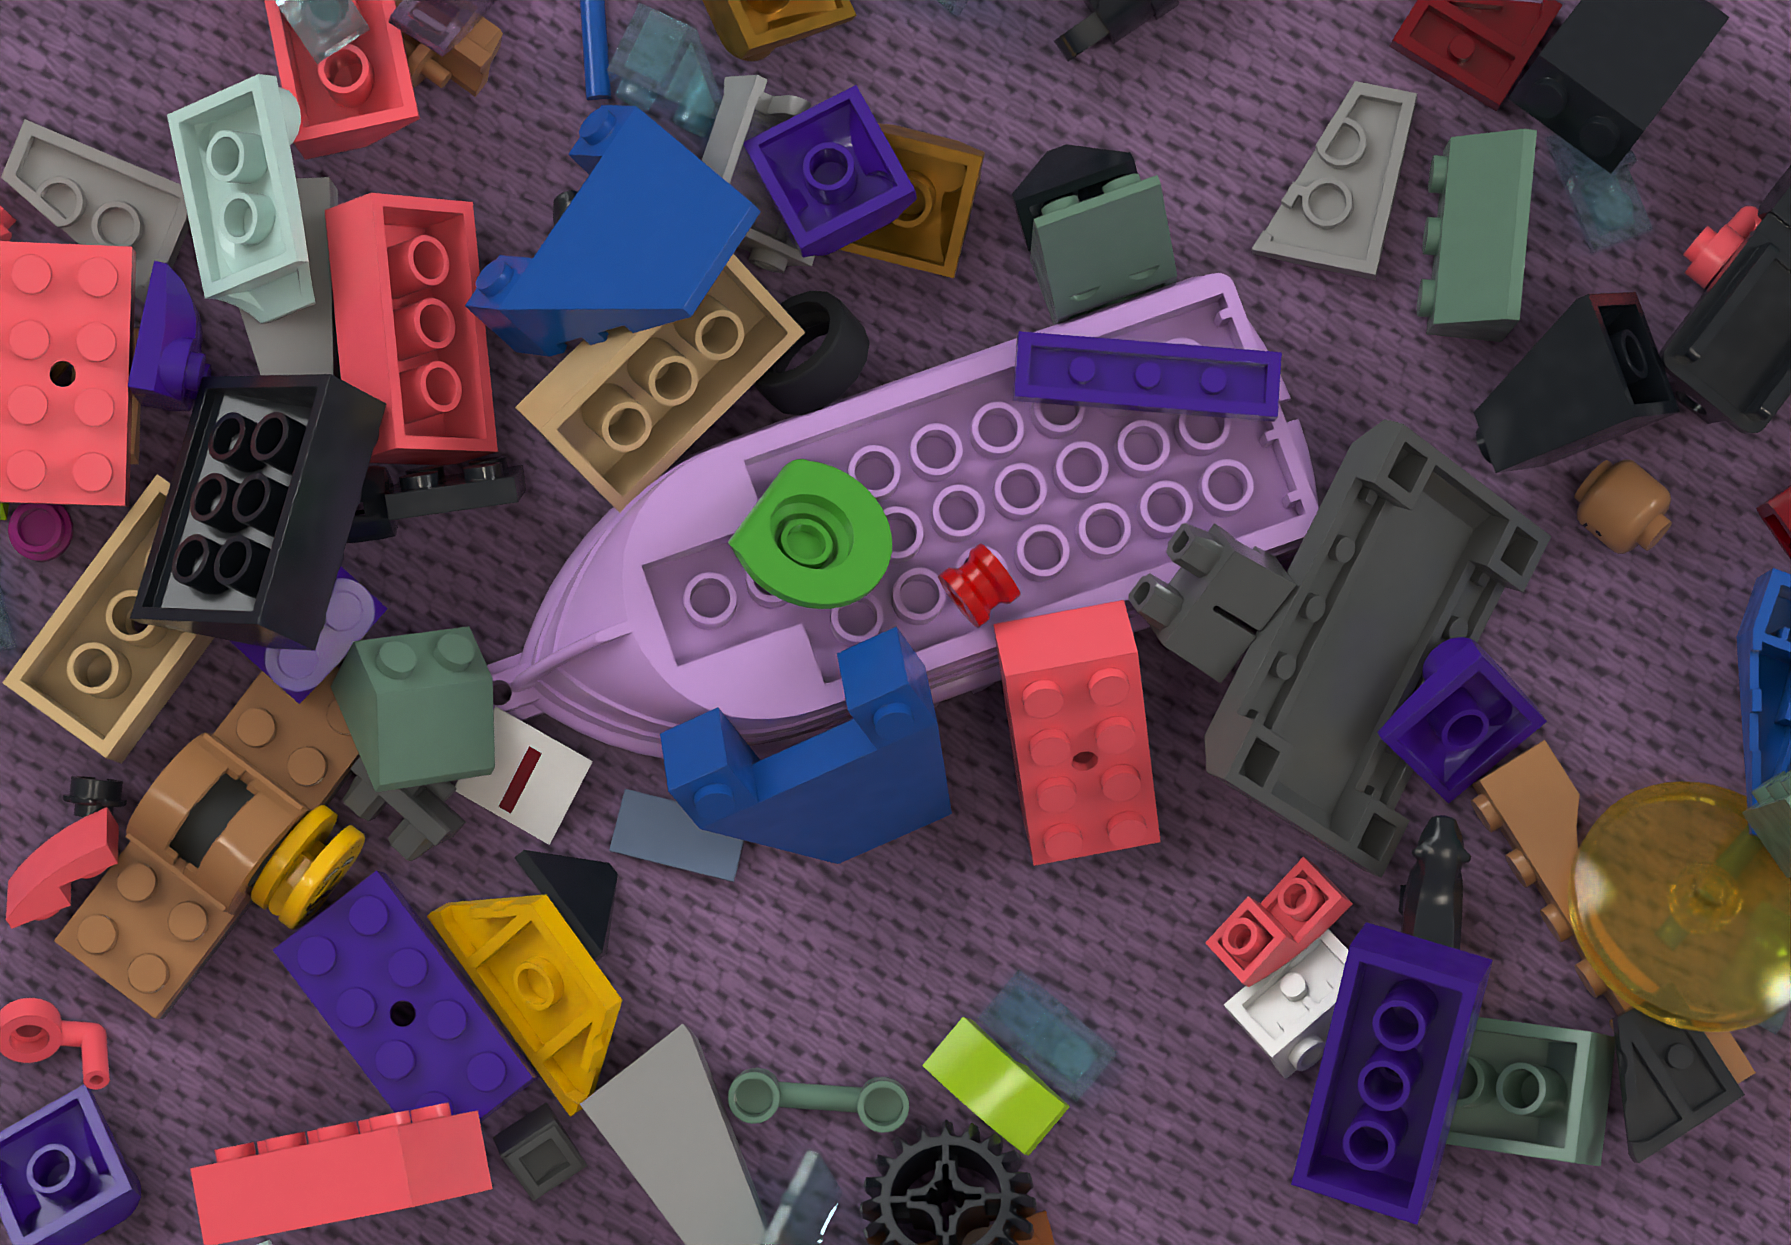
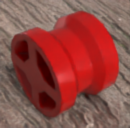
(979, 585)

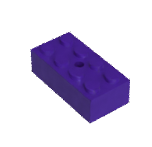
(379, 952)
(1391, 1072)

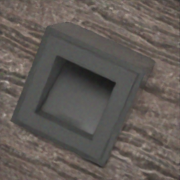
(537, 1146)

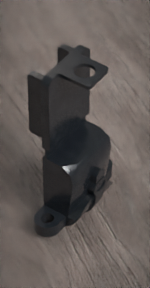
(1737, 336)

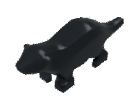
(1434, 890)

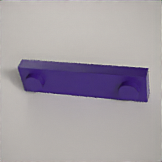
(1147, 376)

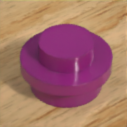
(40, 531)

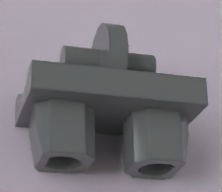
(426, 815)

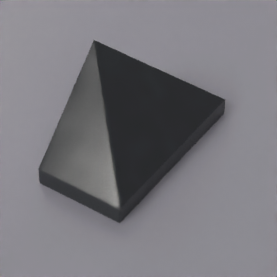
(1066, 173)
(579, 890)

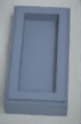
(666, 835)

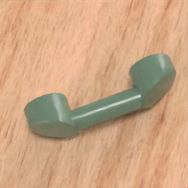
(759, 1088)

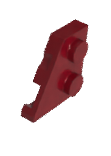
(1475, 42)

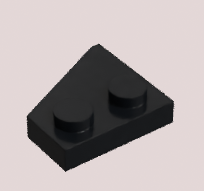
(1667, 1081)

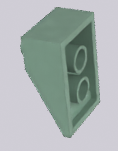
(1535, 1092)

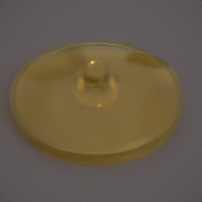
(1684, 908)

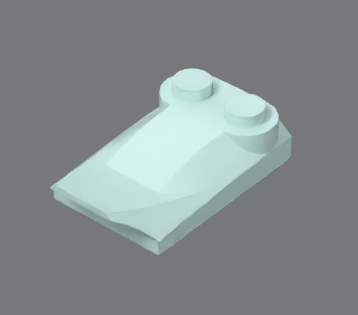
(245, 197)

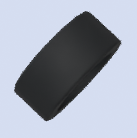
(830, 368)

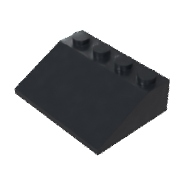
(260, 509)

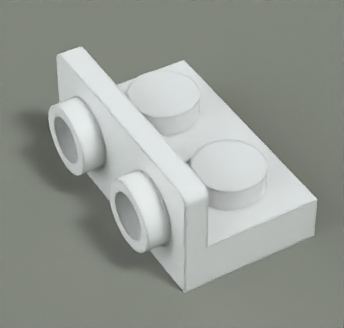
(1294, 1005)

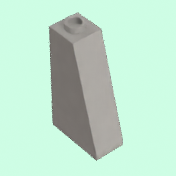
(307, 338)
(680, 1144)

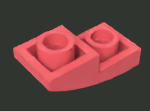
(44, 879)
(1289, 919)

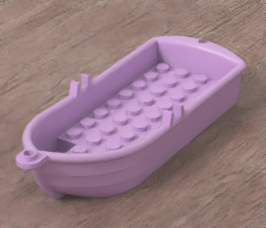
(1070, 499)

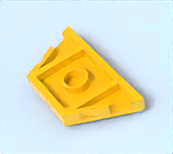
(537, 985)

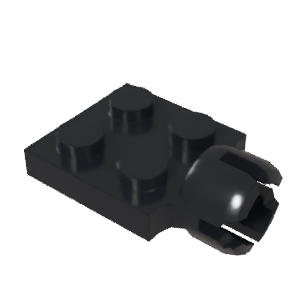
(430, 492)

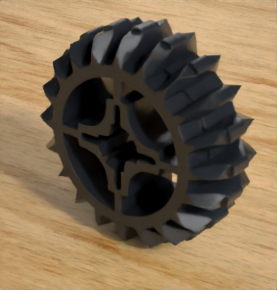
(923, 1204)

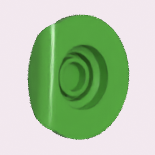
(815, 537)

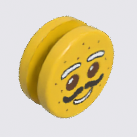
(304, 869)

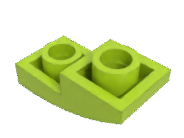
(996, 1086)

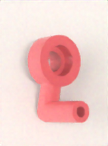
(1713, 250)
(34, 1031)

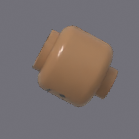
(1623, 506)

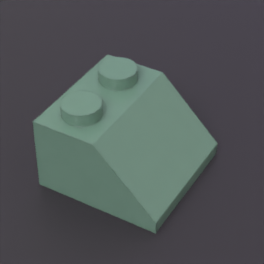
(418, 707)

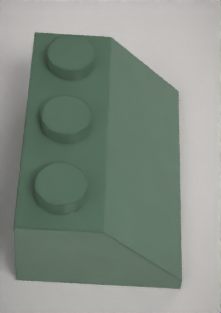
(1478, 235)

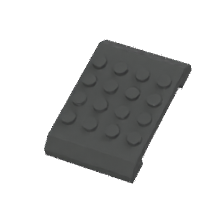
(1384, 576)

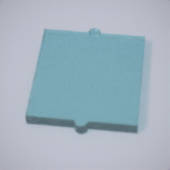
(805, 1205)

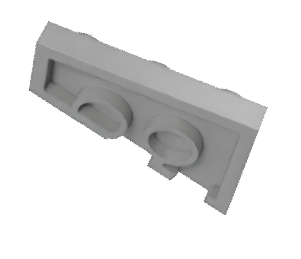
(1346, 192)
(99, 197)

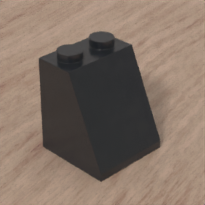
(1615, 70)
(1577, 387)

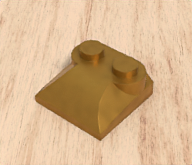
(759, 26)
(935, 225)

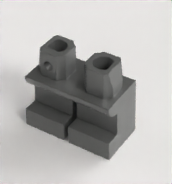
(1212, 598)

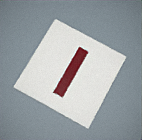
(530, 780)

